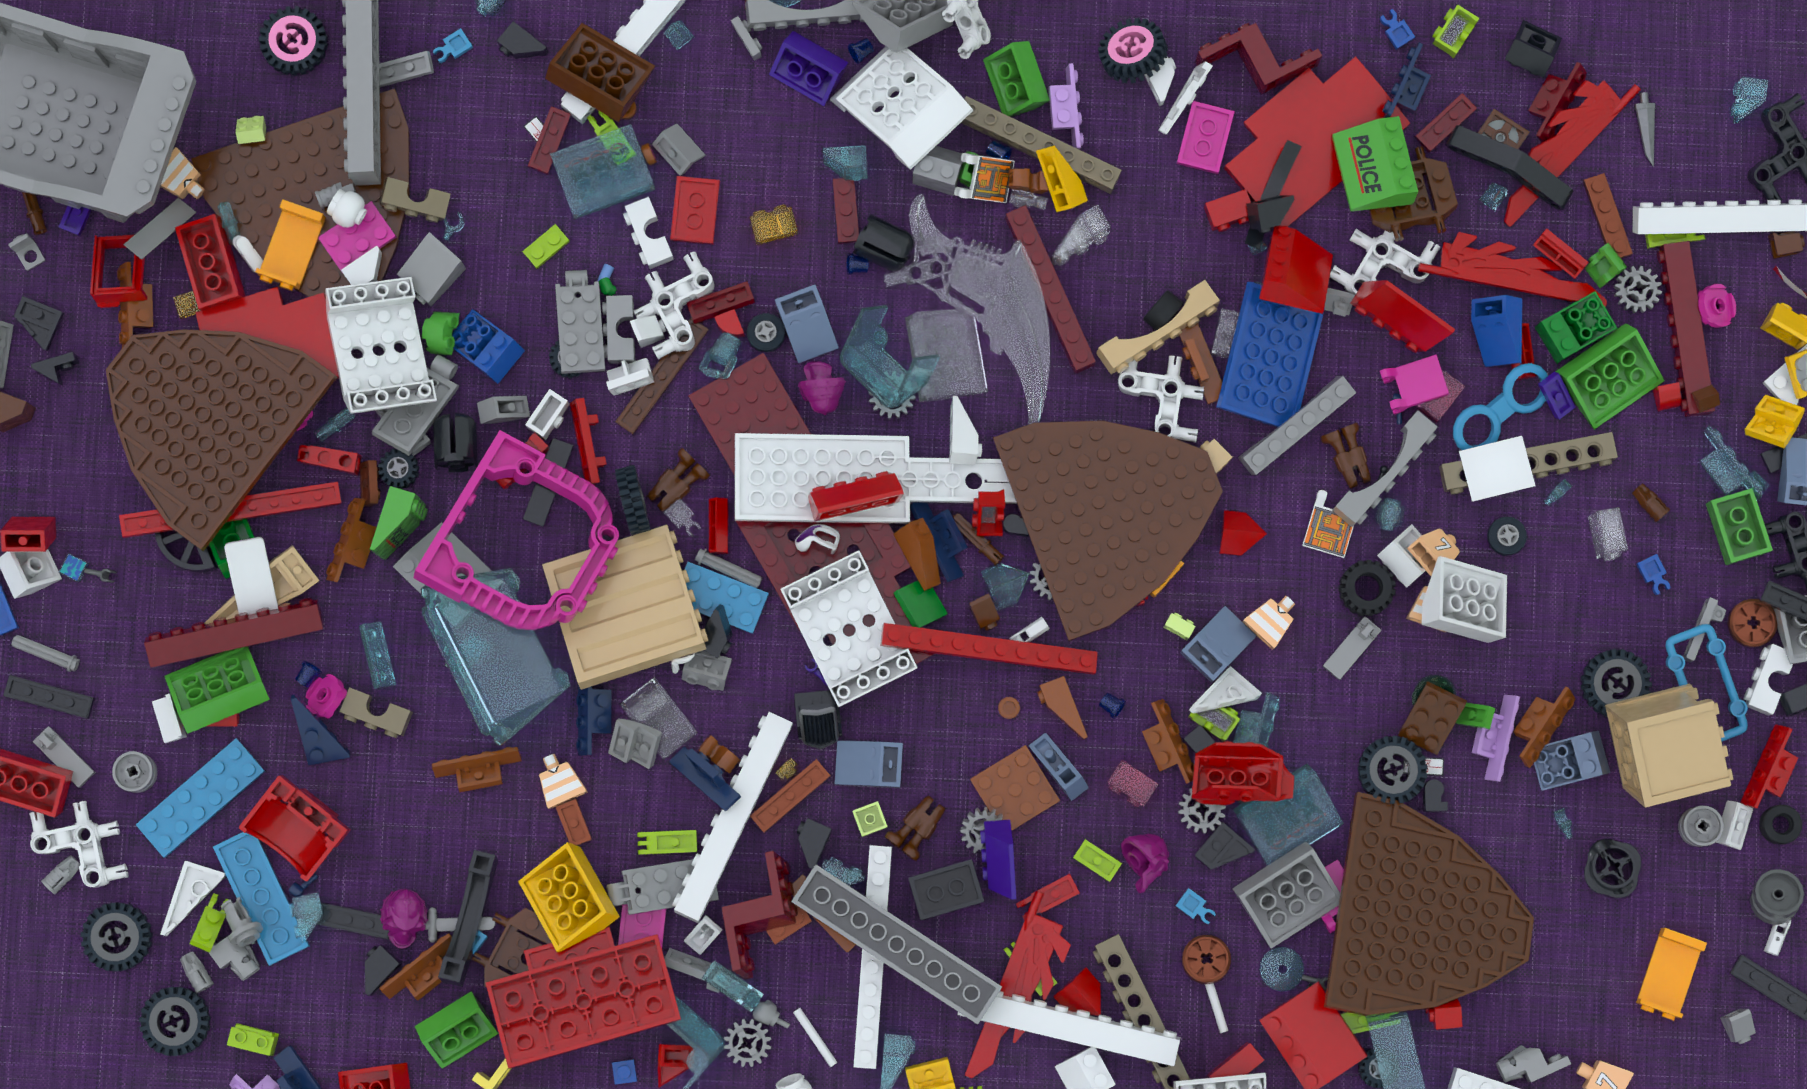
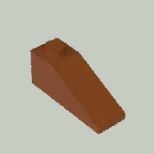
(919, 549)
(1060, 702)

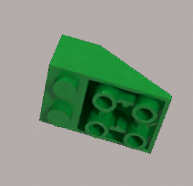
(1575, 327)

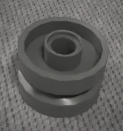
(1767, 905)

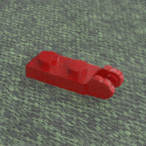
(1053, 894)

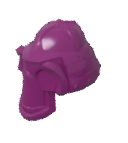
(820, 387)
(1146, 857)
(403, 916)

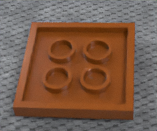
(1015, 788)

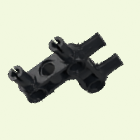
(1787, 138)
(1796, 544)

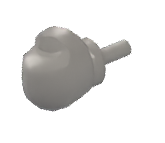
(766, 1013)

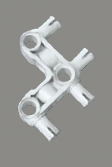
(970, 24)
(1395, 258)
(678, 293)
(1154, 385)
(89, 851)

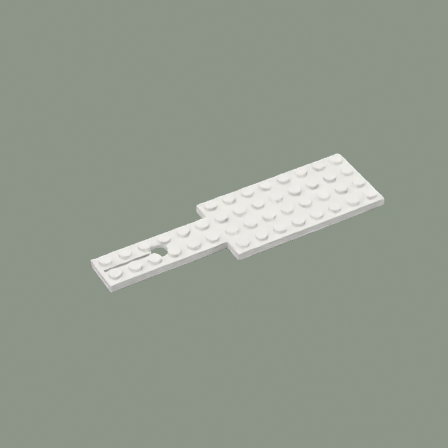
(782, 469)

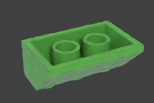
(1016, 79)
(456, 1030)

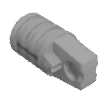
(326, 195)
(61, 874)
(196, 972)

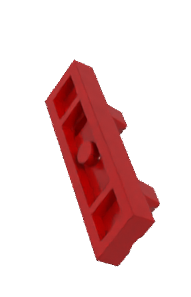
(584, 440)

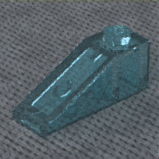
(732, 986)
(895, 1056)

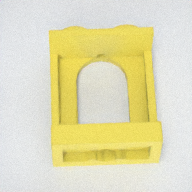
(497, 1078)

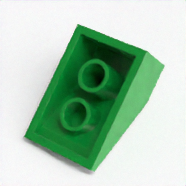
(230, 532)

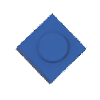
(624, 1071)

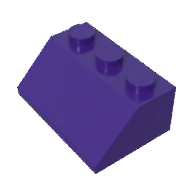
(808, 68)
(999, 857)

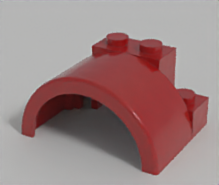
(297, 827)

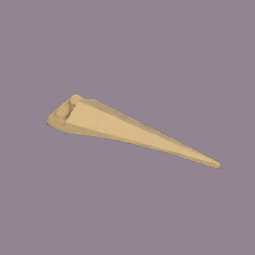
(290, 578)

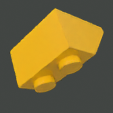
(1786, 325)

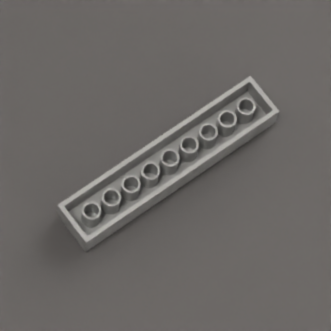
(362, 91)
(896, 944)

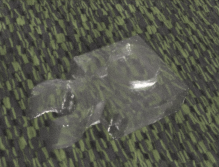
(1021, 198)
(680, 515)

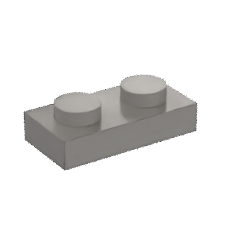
(752, 45)

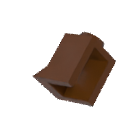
(1786, 244)

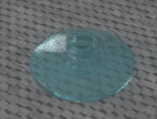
(1270, 969)

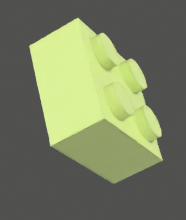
(250, 129)
(1179, 626)
(869, 819)

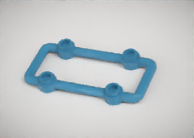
(1715, 647)

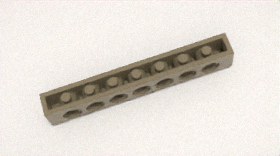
(1030, 140)
(1602, 443)
(1115, 946)

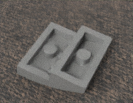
(635, 742)

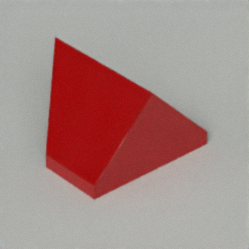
(1239, 533)
(1081, 993)
(672, 1061)

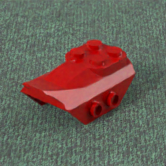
(1240, 773)

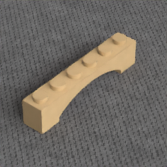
(1118, 353)

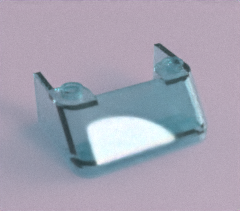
(876, 368)
(704, 1040)

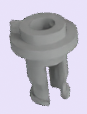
(243, 929)

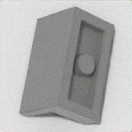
(678, 149)

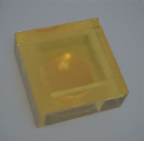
(186, 305)
(787, 770)

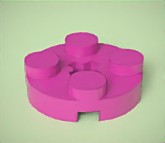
(1707, 303)
(334, 693)

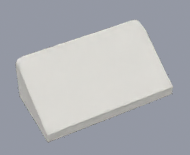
(1736, 821)

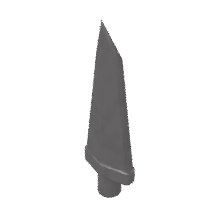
(1646, 120)

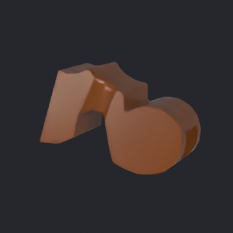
(1023, 180)
(719, 754)

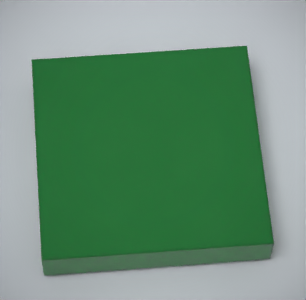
(919, 605)

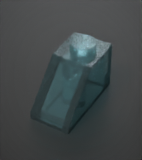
(847, 161)

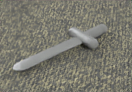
(448, 924)

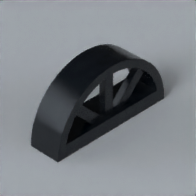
(206, 555)

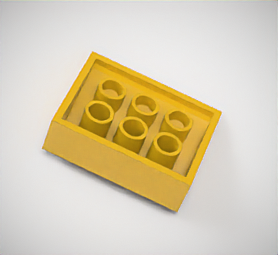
(568, 897)

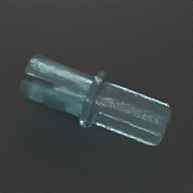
(229, 221)
(334, 424)

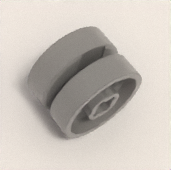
(127, 780)
(1699, 837)

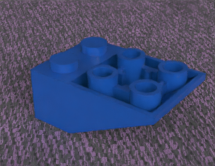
(1498, 329)
(486, 346)

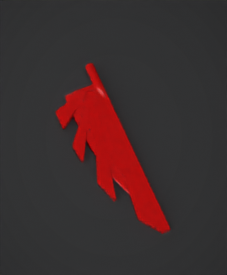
(1576, 134)
(1491, 269)
(1022, 974)

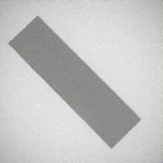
(159, 228)

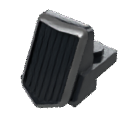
(817, 718)

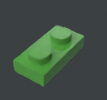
(1476, 716)

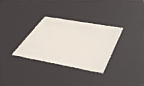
(1497, 468)

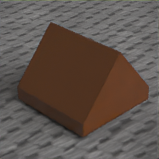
(1706, 398)

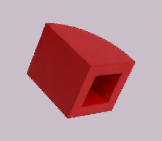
(729, 323)
(1667, 396)

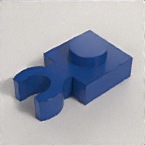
(1398, 33)
(1652, 570)

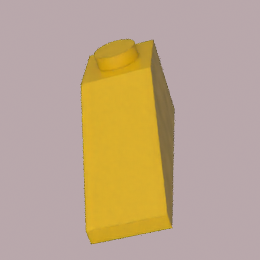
(1061, 179)

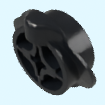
(1630, 856)

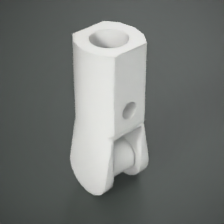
(247, 252)
(1032, 630)
(1776, 939)

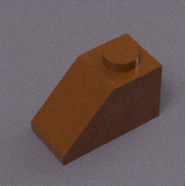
(984, 612)

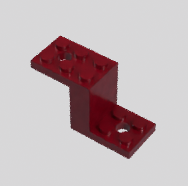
(1258, 57)
(759, 915)

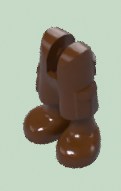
(1350, 460)
(673, 485)
(920, 822)

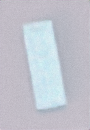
(377, 655)

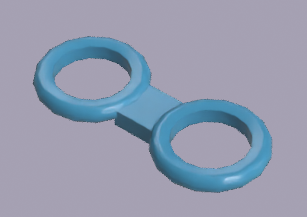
(1500, 407)

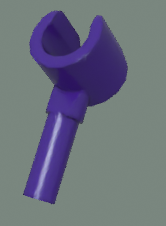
(816, 671)

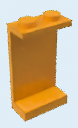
(291, 246)
(1669, 973)

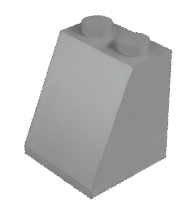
(938, 170)
(431, 269)

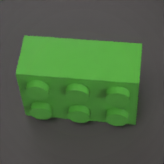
(1739, 526)

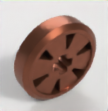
(1743, 632)
(1207, 972)

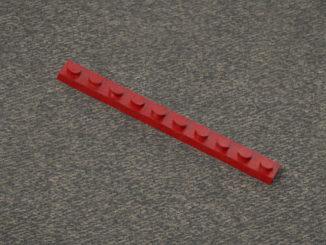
(251, 507)
(988, 648)

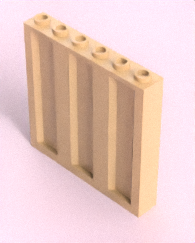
(636, 613)

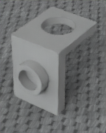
(23, 244)

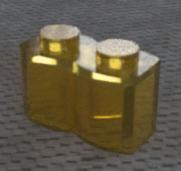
(773, 225)

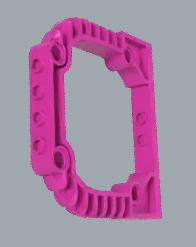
(504, 460)

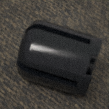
(884, 244)
(465, 442)

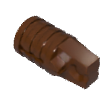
(1650, 502)

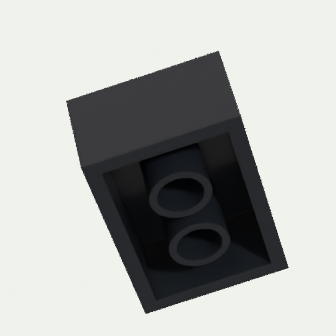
(946, 889)

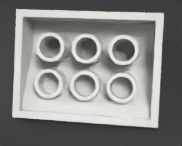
(1466, 601)

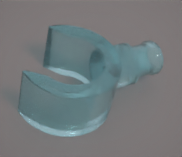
(450, 229)
(1558, 492)
(1563, 823)

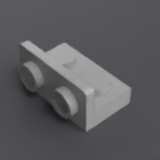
(707, 670)

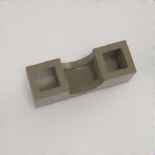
(395, 197)
(393, 720)

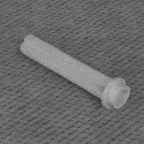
(728, 568)
(46, 653)

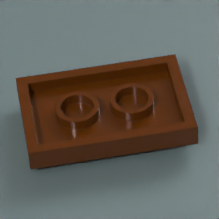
(1432, 718)

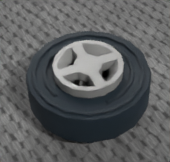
(763, 325)
(1512, 531)

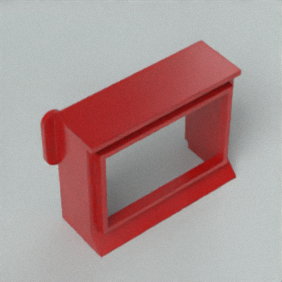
(113, 296)

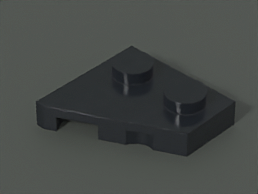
(39, 320)
(1222, 847)

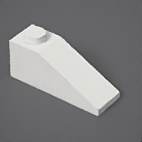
(963, 436)

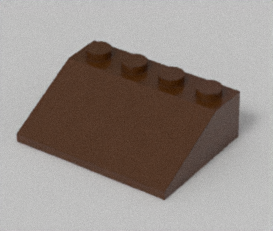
(599, 72)

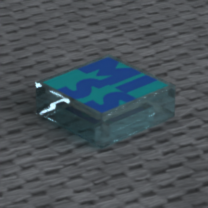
(73, 567)

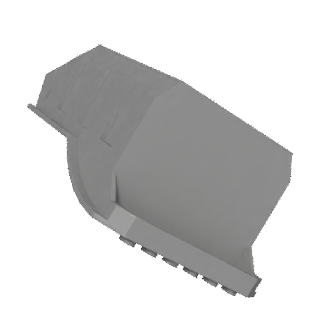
(87, 113)

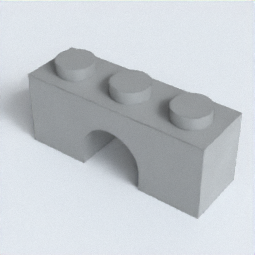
(618, 310)

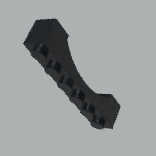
(476, 894)

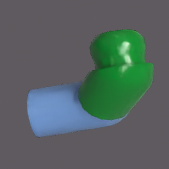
(604, 281)

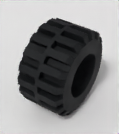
(1382, 577)

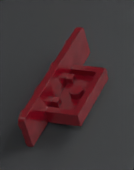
(1555, 96)

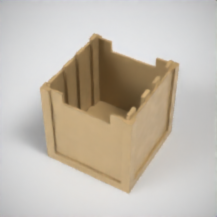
(1668, 745)

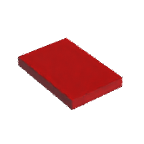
(695, 210)

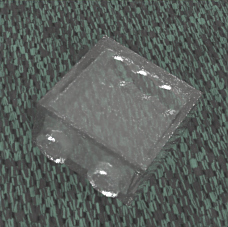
(1608, 534)

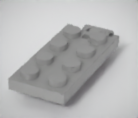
(579, 324)
(407, 425)
(657, 887)

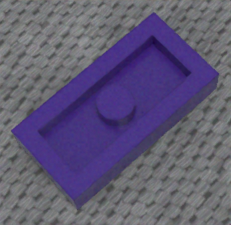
(74, 220)
(1556, 395)

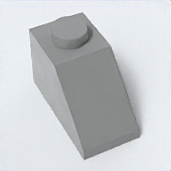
(503, 409)
(1739, 1025)

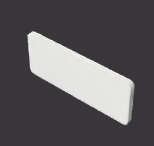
(251, 575)

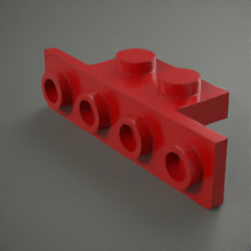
(1772, 768)

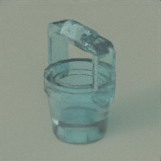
(723, 353)

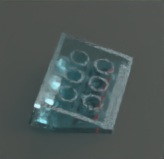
(602, 171)
(1287, 823)

